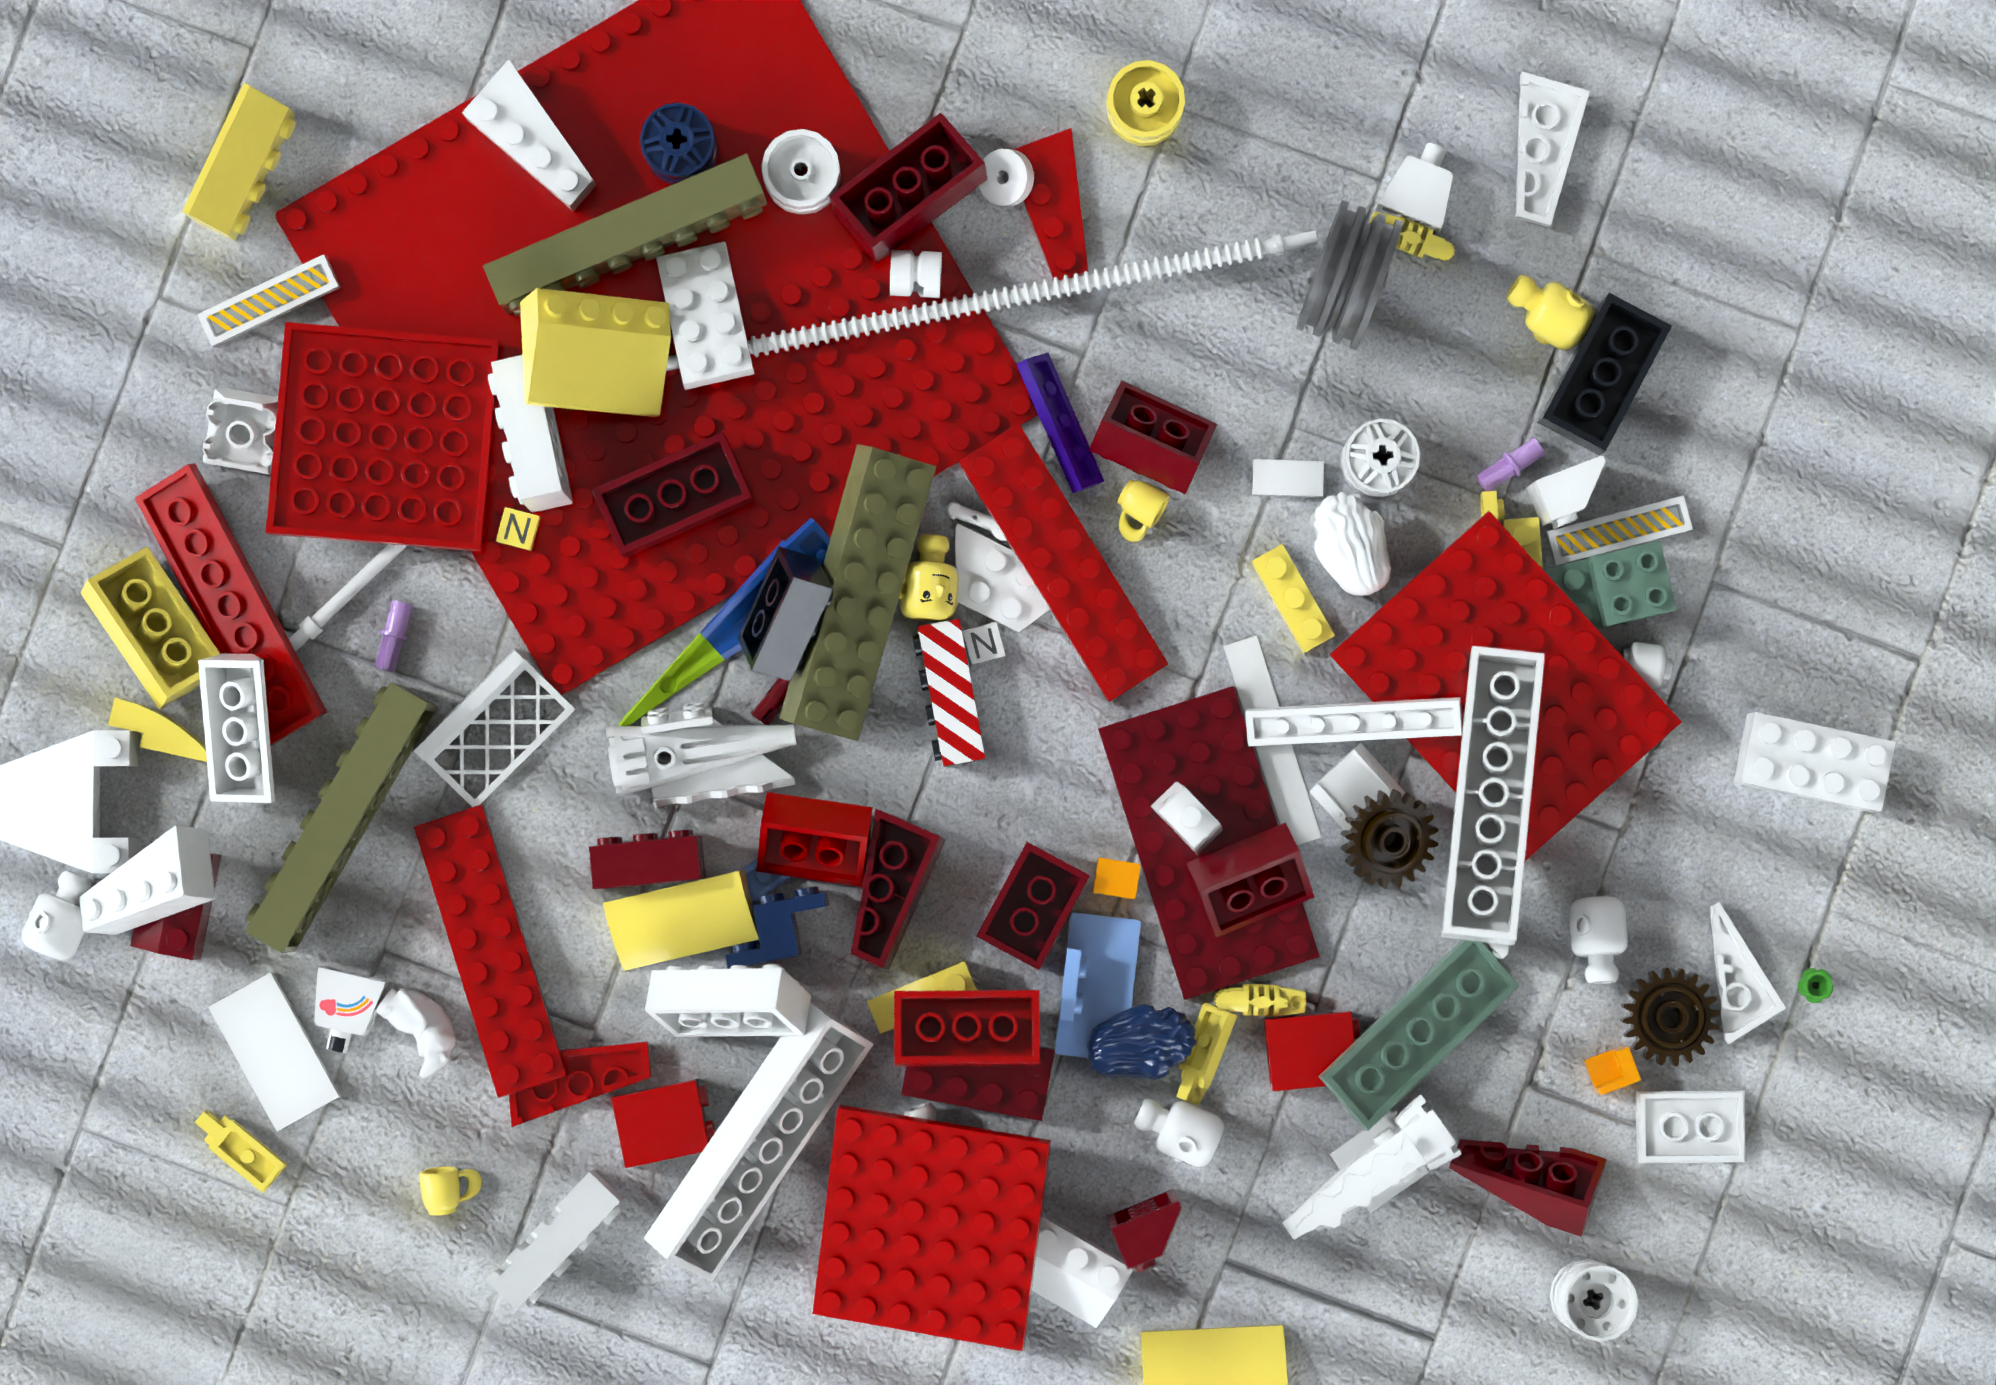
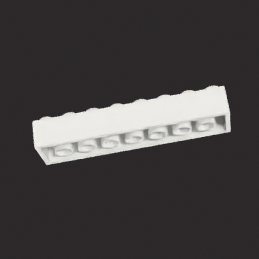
(1493, 795)
(757, 1144)

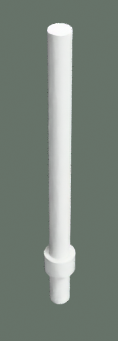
(312, 626)

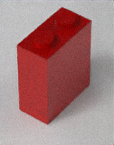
(1305, 1046)
(662, 1122)

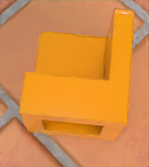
(1116, 878)
(1612, 1070)

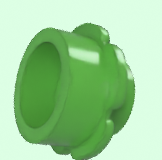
(1822, 978)

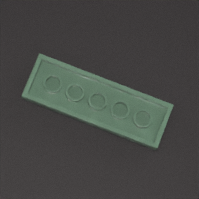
(1418, 1032)

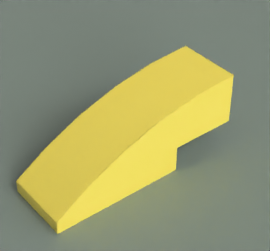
(158, 730)

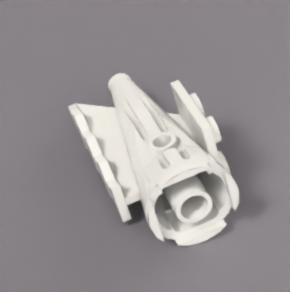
(703, 757)
(1377, 1167)

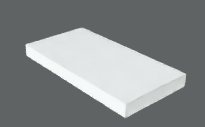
(274, 1051)

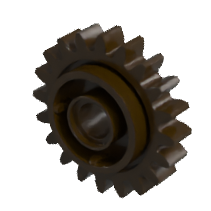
(1371, 827)
(1692, 1023)

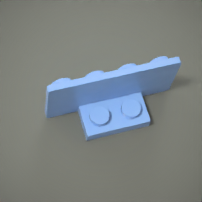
(1095, 977)

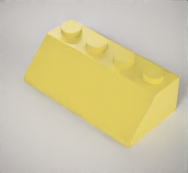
(240, 163)
(150, 625)

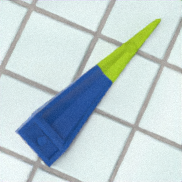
(719, 636)

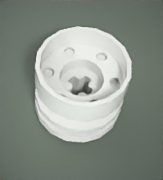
(1366, 474)
(1612, 1306)

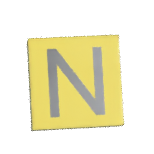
(518, 529)

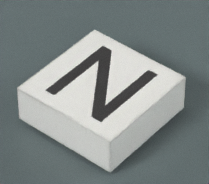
(983, 643)

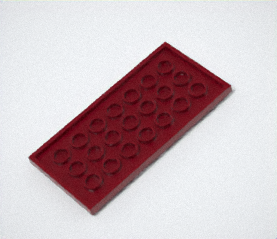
(1207, 752)

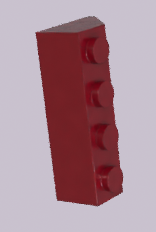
(1145, 1229)

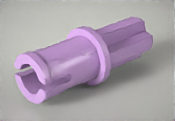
(1510, 465)
(393, 636)

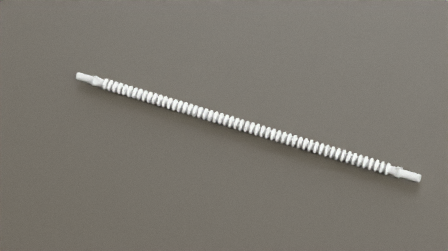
(1273, 245)

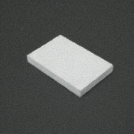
(1690, 1126)

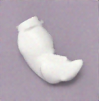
(427, 1022)

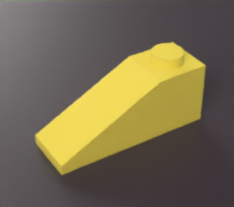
(949, 979)

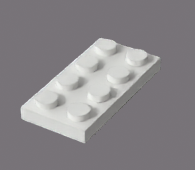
(705, 315)

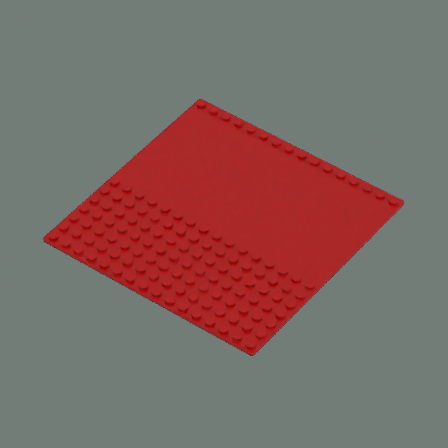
(446, 200)

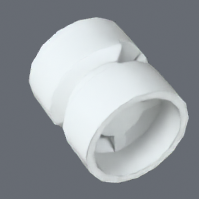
(915, 273)

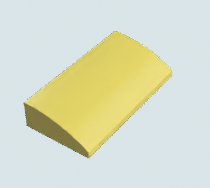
(682, 920)
(1215, 1356)

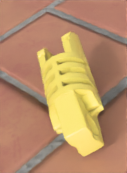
(1419, 239)
(1261, 1000)

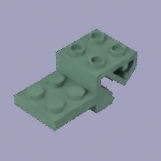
(1618, 585)

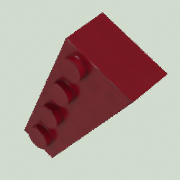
(893, 883)

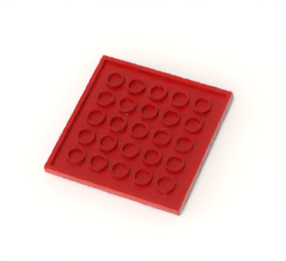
(382, 437)
(931, 1227)

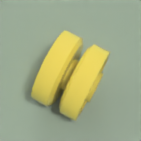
(1148, 82)

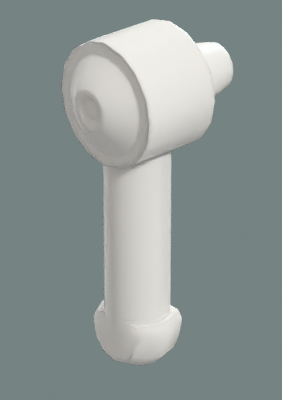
(956, 511)

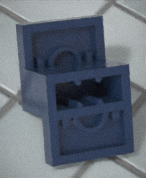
(777, 927)

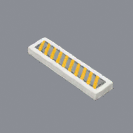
(269, 300)
(1619, 530)

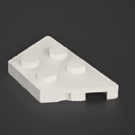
(995, 581)

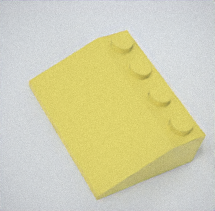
(594, 352)

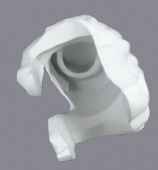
(1351, 544)

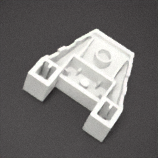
(55, 800)

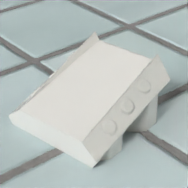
(241, 430)
(1350, 782)

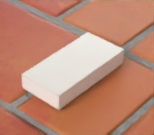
(1287, 478)

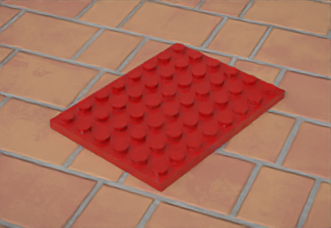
(1492, 594)

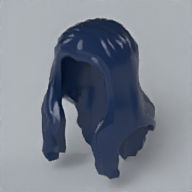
(1141, 1043)

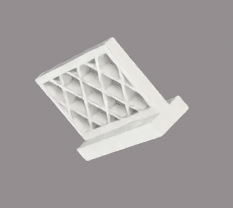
(472, 706)

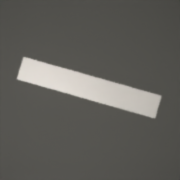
(1277, 761)

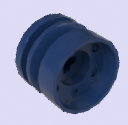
(693, 157)

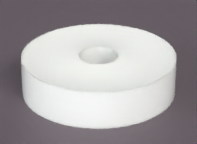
(1019, 181)

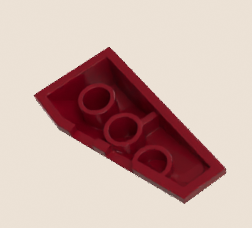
(1543, 1184)

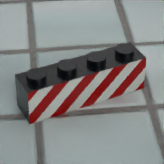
(951, 693)

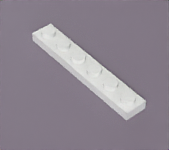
(1354, 721)

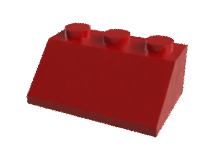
(814, 839)

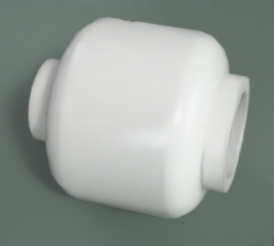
(1649, 662)

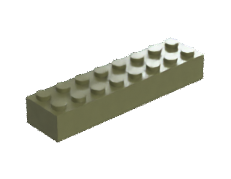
(629, 234)
(867, 572)
(340, 818)

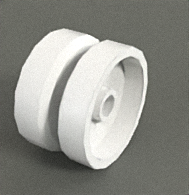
(792, 152)

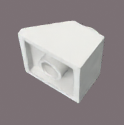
(1565, 493)

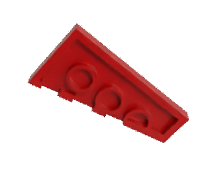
(1056, 205)
(590, 1074)

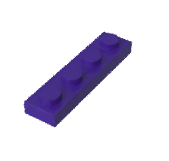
(1060, 422)

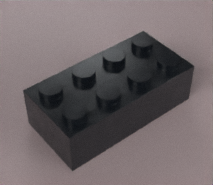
(1604, 374)

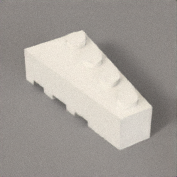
(153, 884)

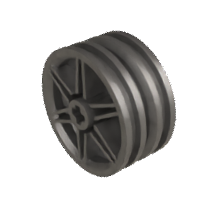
(1349, 275)

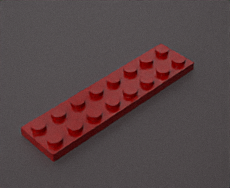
(1063, 562)
(228, 594)
(490, 951)

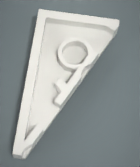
(1743, 988)

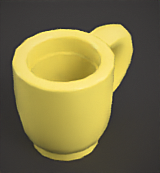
(1143, 504)
(442, 1188)

